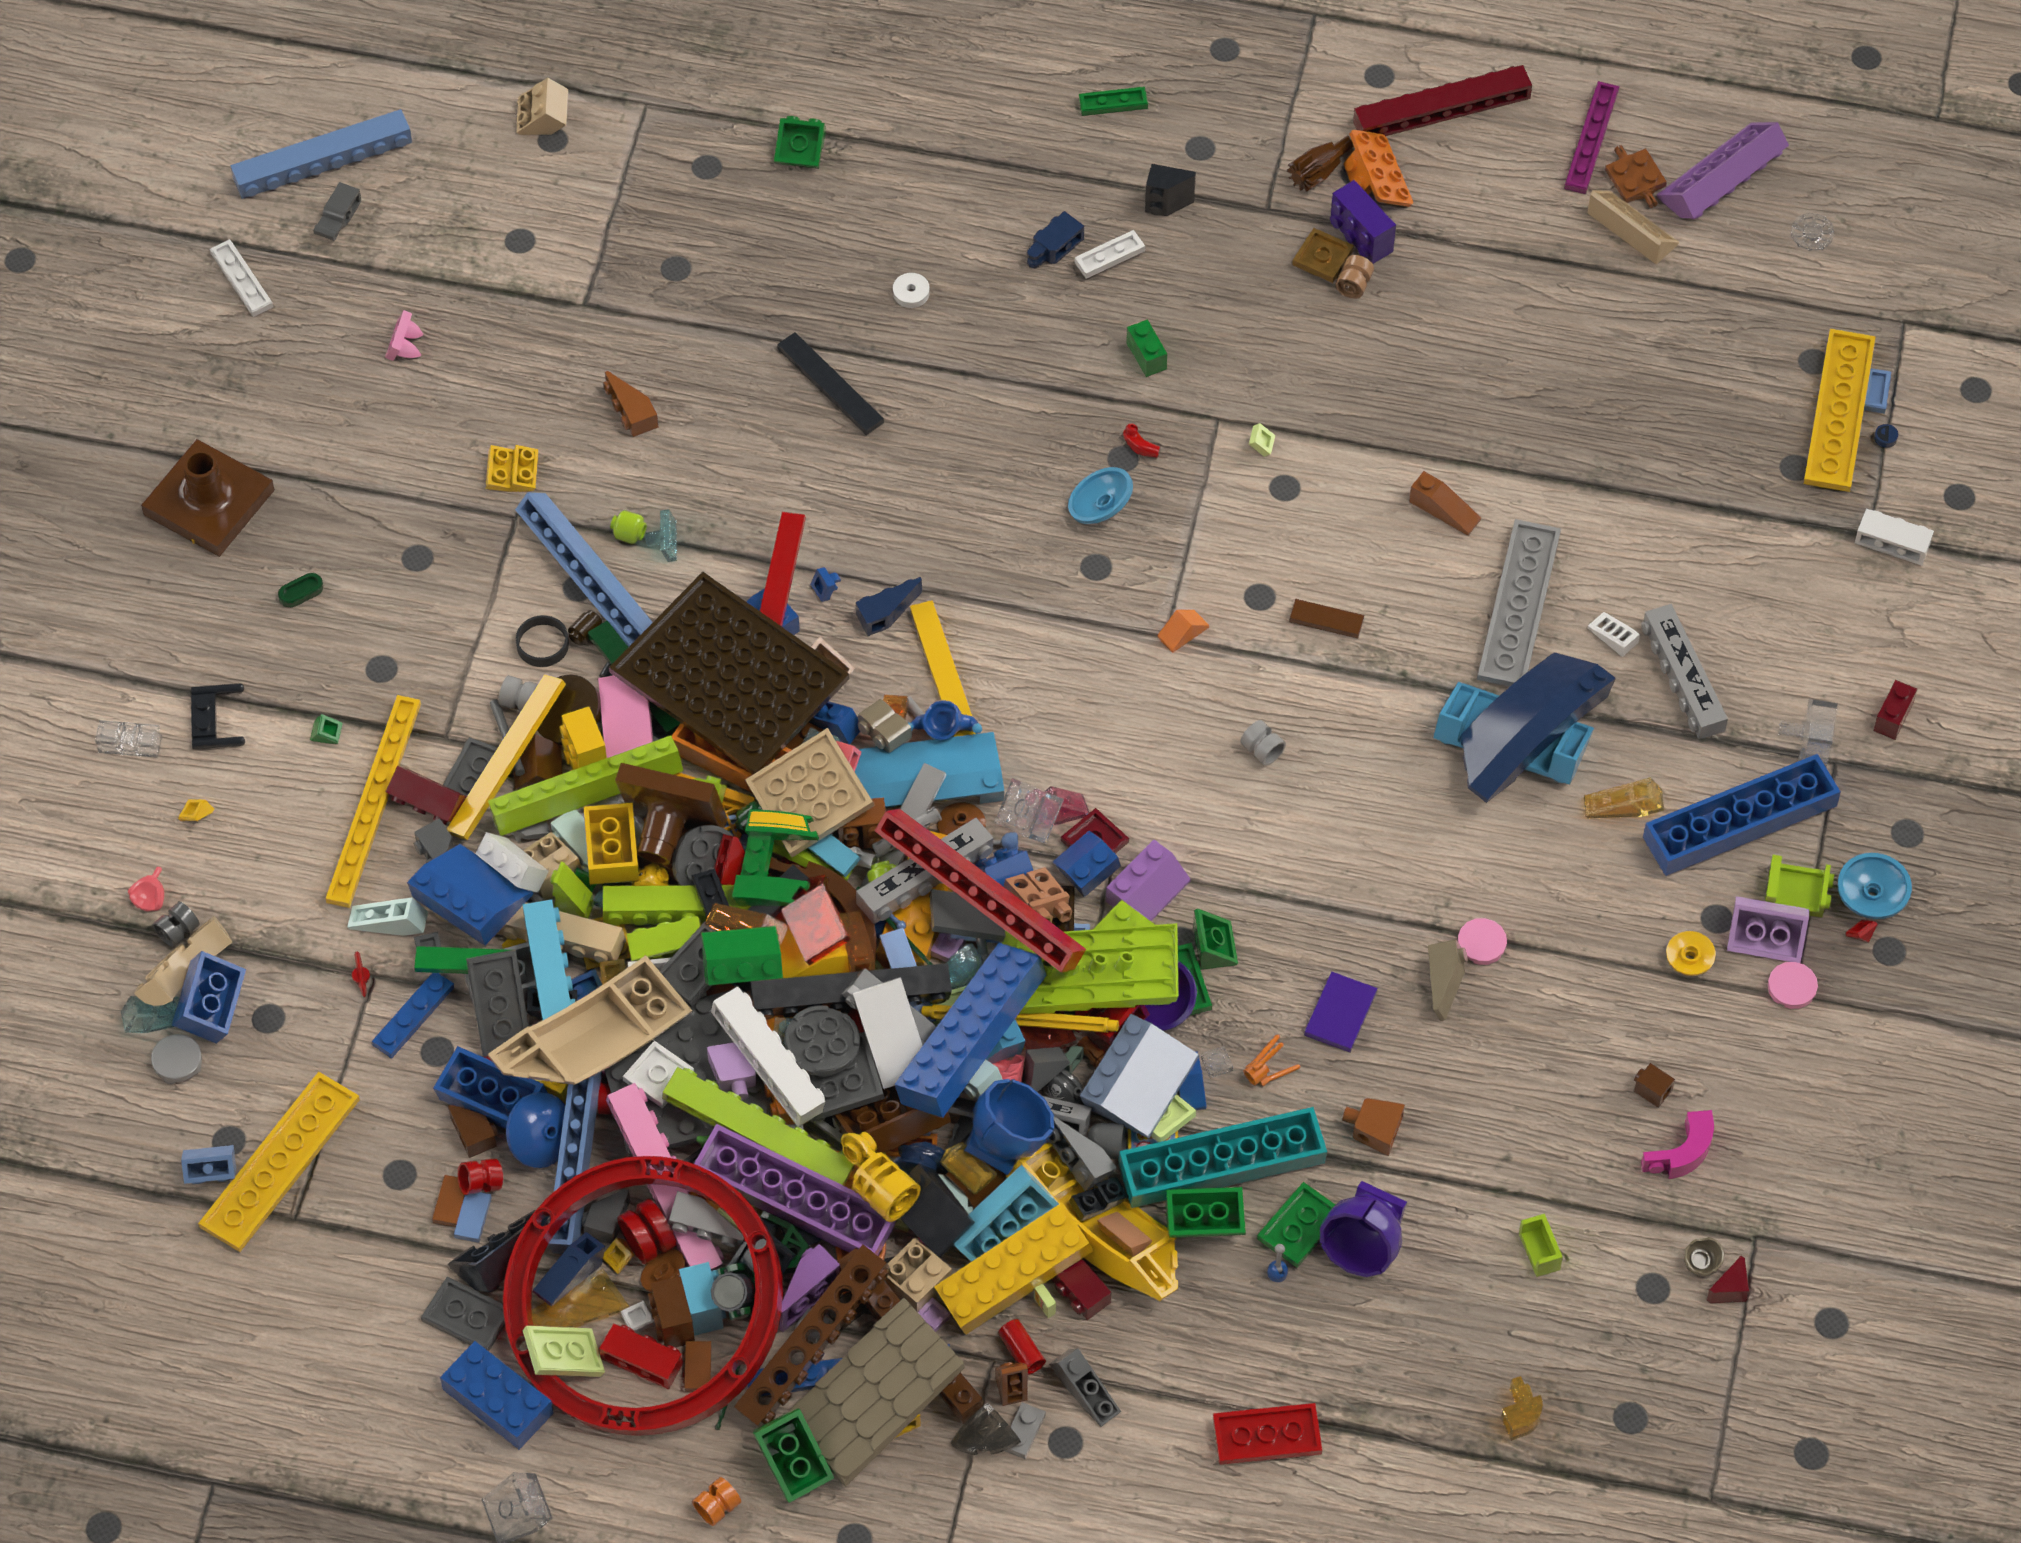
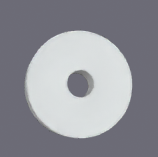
(914, 298)

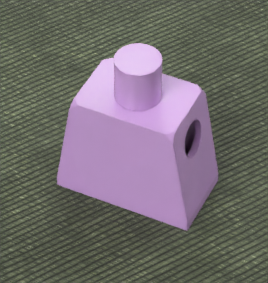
(731, 1069)

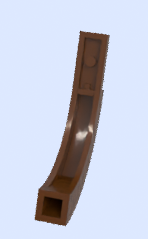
(840, 891)

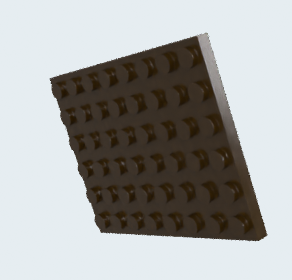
(729, 673)

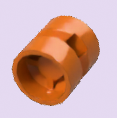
(713, 1504)

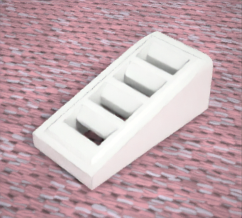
(1615, 643)

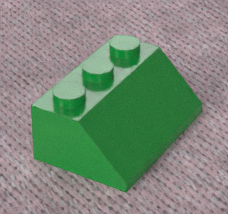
(741, 955)
(1205, 1212)

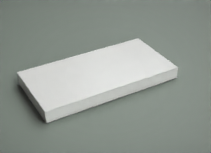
(888, 1028)

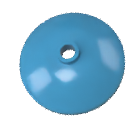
(1100, 495)
(1878, 875)

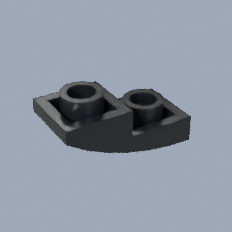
(1099, 1199)

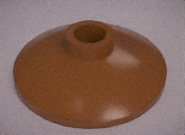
(956, 811)
(662, 1268)

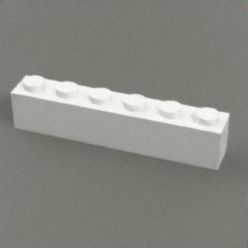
(768, 1056)

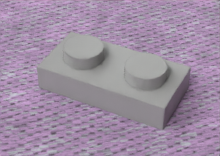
(1026, 1426)

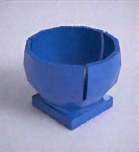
(1009, 1124)

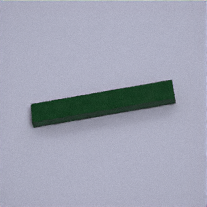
(612, 647)

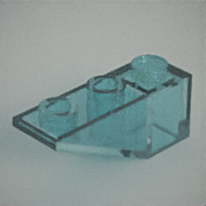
(146, 1018)

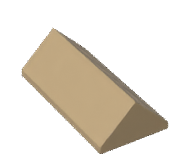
(1630, 225)

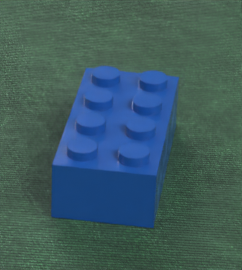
(481, 1087)
(497, 1395)

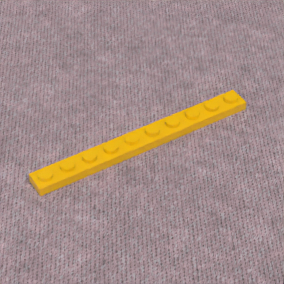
(372, 802)

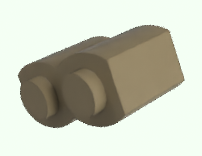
(884, 726)

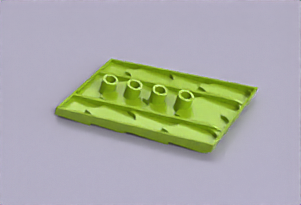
(1116, 971)

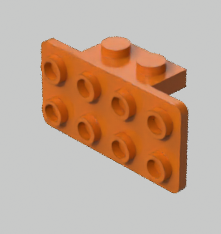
(1376, 169)

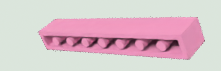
(644, 1139)

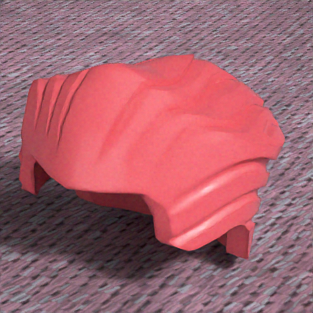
(1011, 1068)

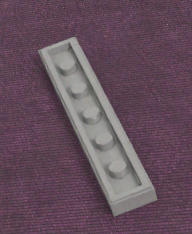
(916, 803)

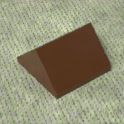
(540, 761)

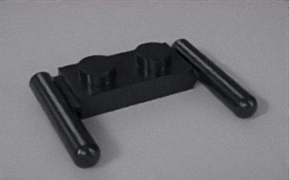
(205, 716)

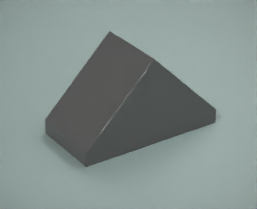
(1043, 1066)

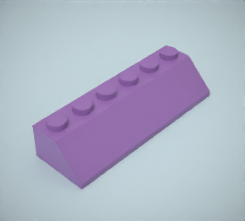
(1724, 169)

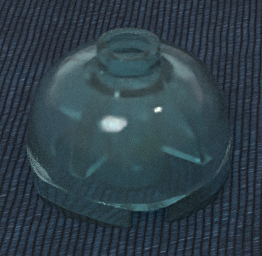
(964, 966)

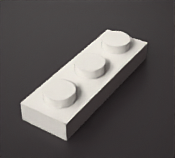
(1109, 254)

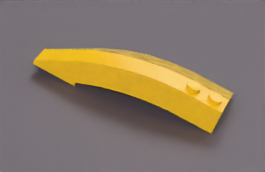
(1147, 1272)

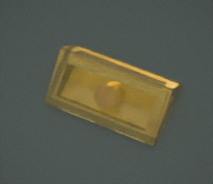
(967, 1168)

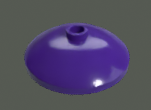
(1174, 1014)

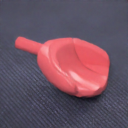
(148, 892)

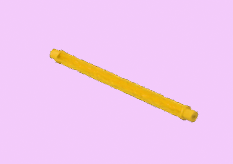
(1043, 1020)

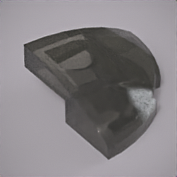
(985, 1432)

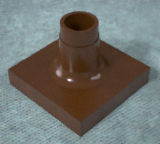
(208, 497)
(668, 806)

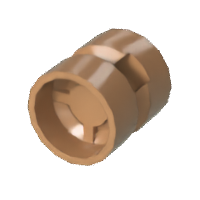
(1354, 276)

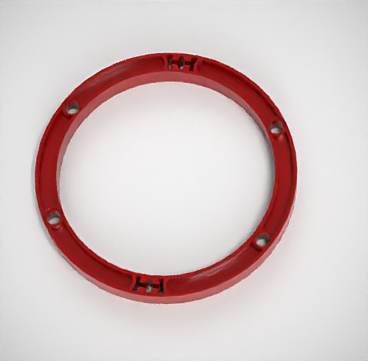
(588, 1187)

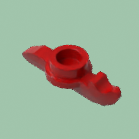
(360, 974)

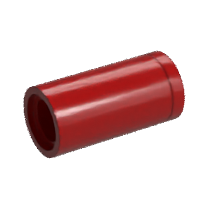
(1021, 1345)

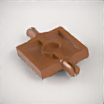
(1636, 176)

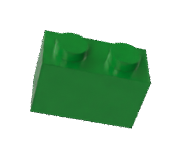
(1146, 348)

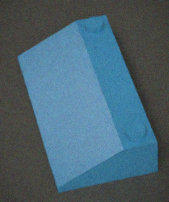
(967, 760)
(1557, 761)

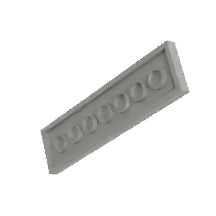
(1519, 603)

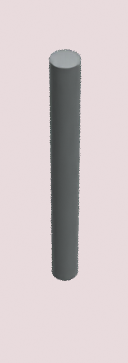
(503, 728)

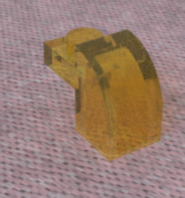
(1525, 1415)

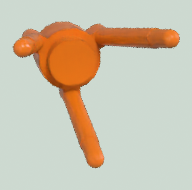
(1257, 1070)

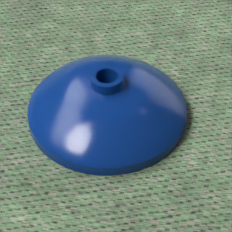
(529, 1126)

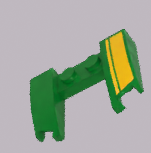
(753, 884)

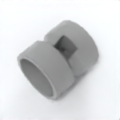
(515, 693)
(1265, 744)

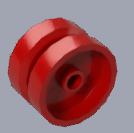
(646, 1231)

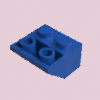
(1005, 864)

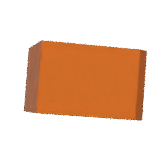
(1181, 629)

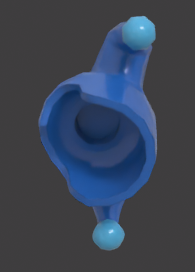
(944, 720)

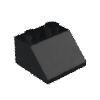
(1169, 190)

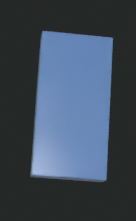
(1877, 391)
(472, 1217)

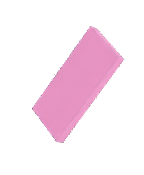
(624, 716)

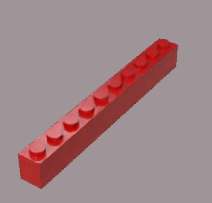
(980, 890)

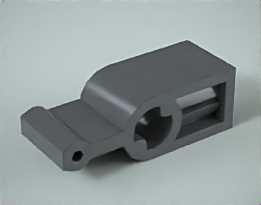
(338, 211)

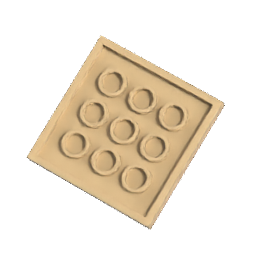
(812, 782)

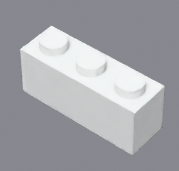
(1894, 536)
(512, 862)

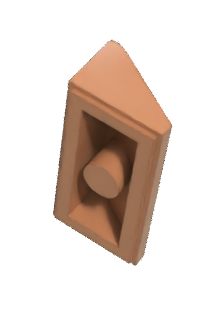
(1124, 1233)

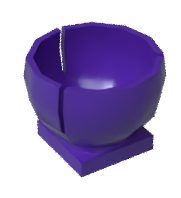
(1364, 1231)

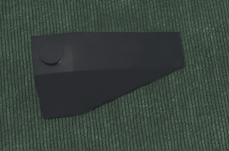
(488, 1265)

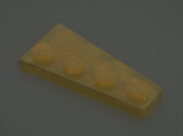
(588, 1301)

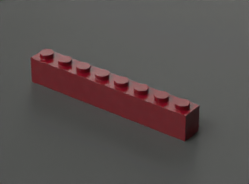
(1444, 102)

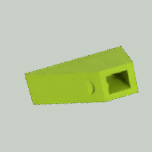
(571, 893)

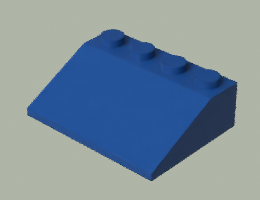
(467, 893)

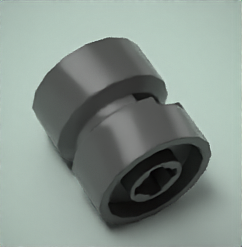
(182, 918)

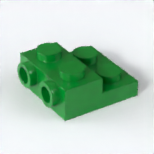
(800, 142)

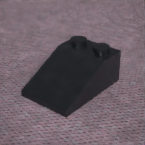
(936, 1213)

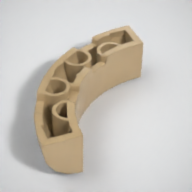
(170, 973)

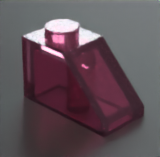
(1073, 805)

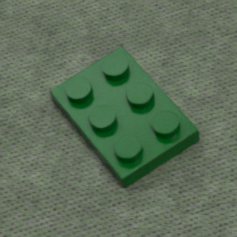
(1297, 1224)

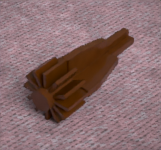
(1317, 163)

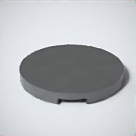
(696, 852)
(822, 1040)

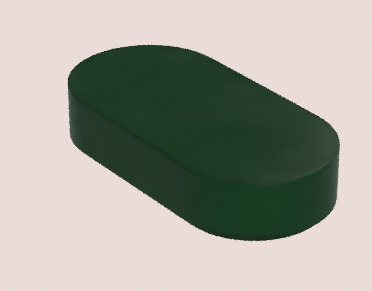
(300, 590)

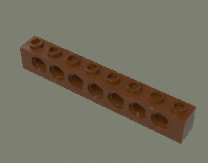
(781, 1362)
(959, 1393)

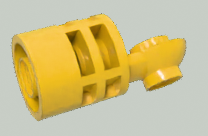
(878, 1178)

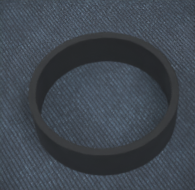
(542, 661)

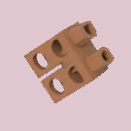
(1043, 895)

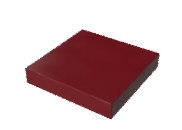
(1101, 827)

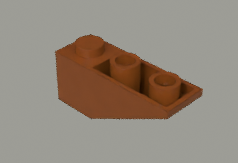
(634, 406)

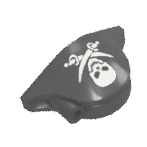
(1064, 1087)

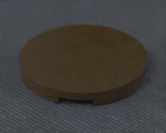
(575, 695)

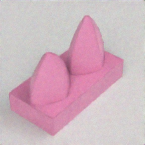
(400, 346)

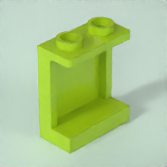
(1799, 886)

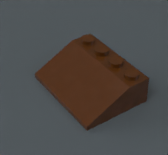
(889, 1121)

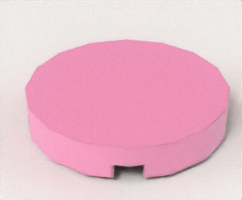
(1483, 941)
(1792, 985)

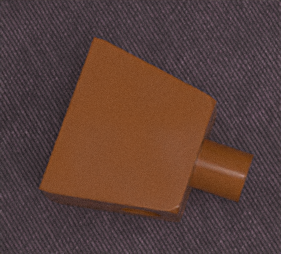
(1376, 1123)

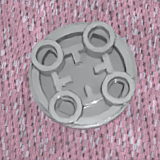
(176, 1058)

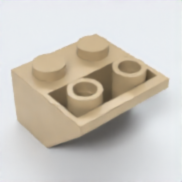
(542, 109)
(550, 853)
(916, 1273)

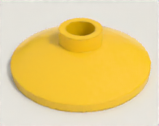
(1691, 944)

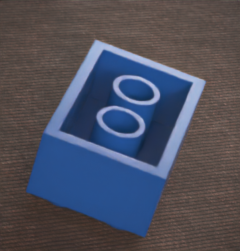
(209, 997)

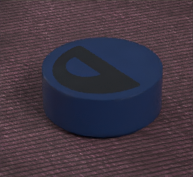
(1886, 435)

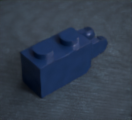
(1055, 240)

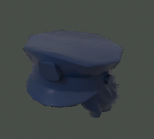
(922, 1153)

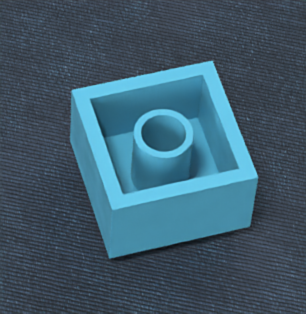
(697, 1286)

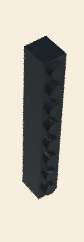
(795, 994)

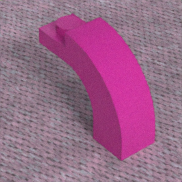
(1690, 1154)

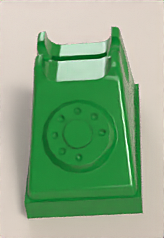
(793, 1454)

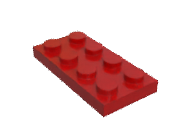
(1267, 1433)

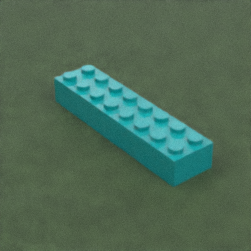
(1223, 1156)

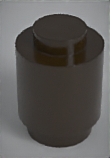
(585, 623)

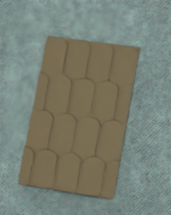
(877, 1390)

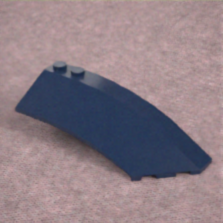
(1529, 720)

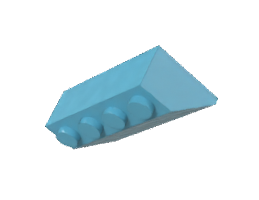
(1005, 1212)

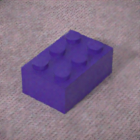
(1362, 222)

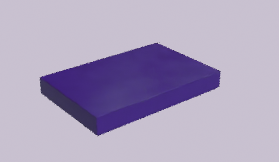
(1340, 1012)

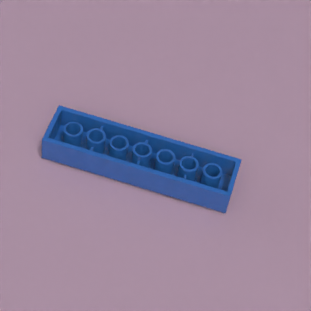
(1741, 814)
(970, 1030)

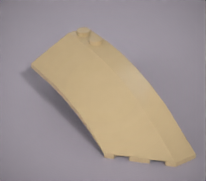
(595, 1029)

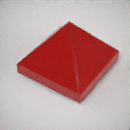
(1862, 930)

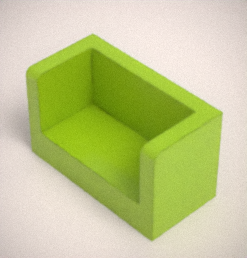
(1540, 1245)

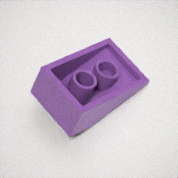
(811, 1279)

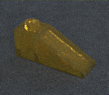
(1626, 800)

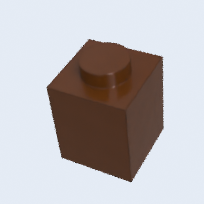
(1653, 1084)

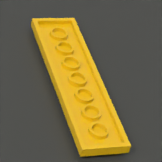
(1839, 410)
(279, 1161)

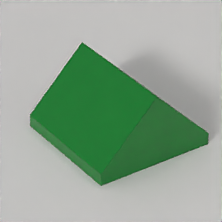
(1214, 940)

